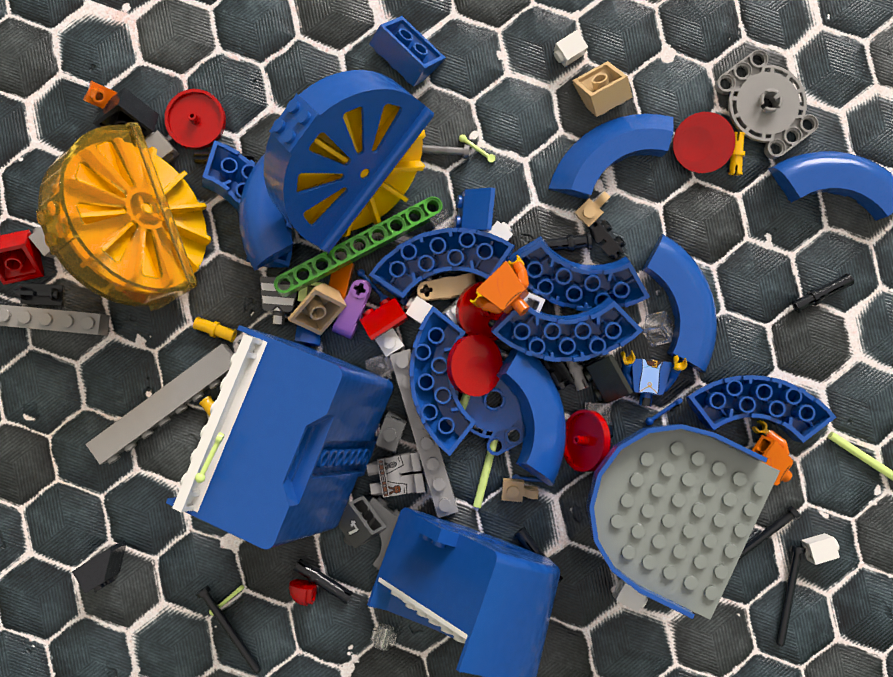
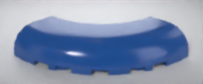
(840, 175)
(260, 222)
(439, 253)
(578, 284)
(690, 302)
(570, 336)
(763, 398)
(541, 412)

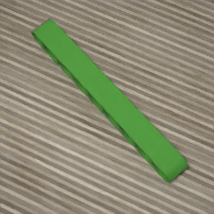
(352, 254)

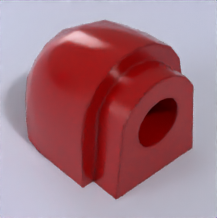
(302, 591)

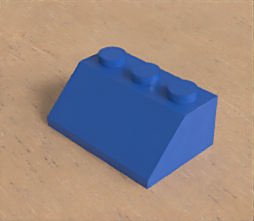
(406, 50)

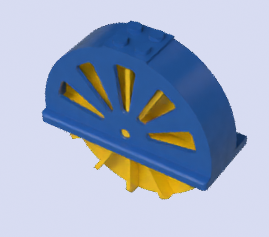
(344, 154)

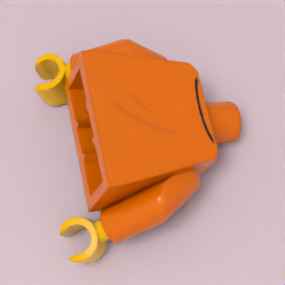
(504, 289)
(776, 450)

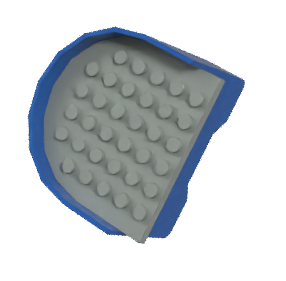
(677, 512)

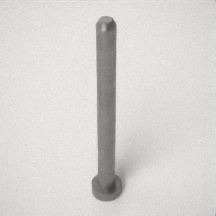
(447, 150)

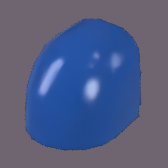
(307, 337)

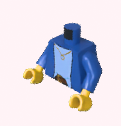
(650, 376)

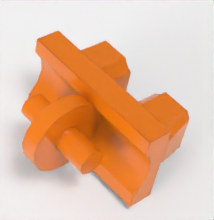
(98, 94)

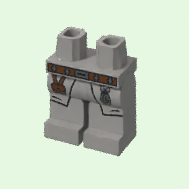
(391, 476)

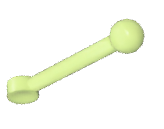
(490, 158)
(200, 477)
(240, 588)

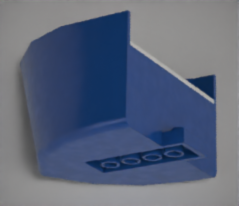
(470, 590)

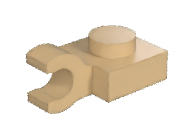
(590, 210)
(515, 490)

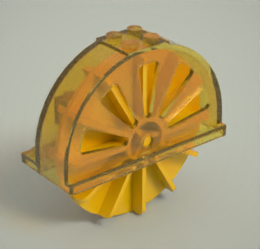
(123, 218)

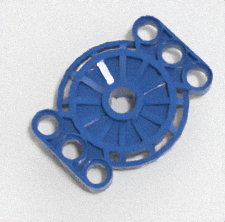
(498, 419)

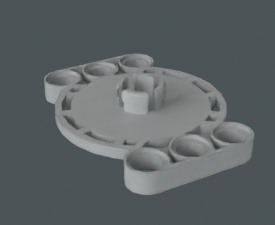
(772, 122)

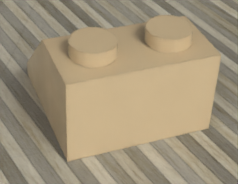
(603, 88)
(318, 309)

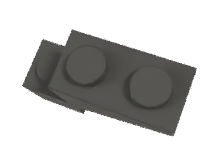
(389, 518)

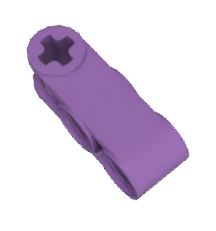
(348, 319)

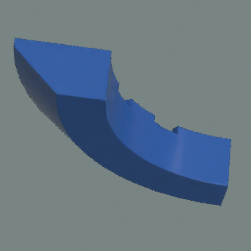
(608, 145)
(226, 176)
(430, 384)

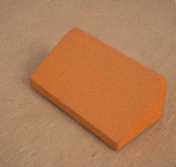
(341, 279)

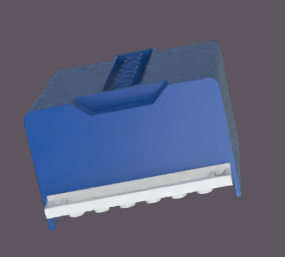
(291, 445)

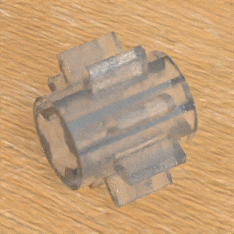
(383, 636)

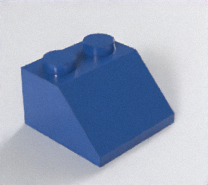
(475, 209)

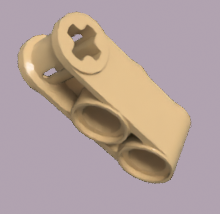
(446, 287)

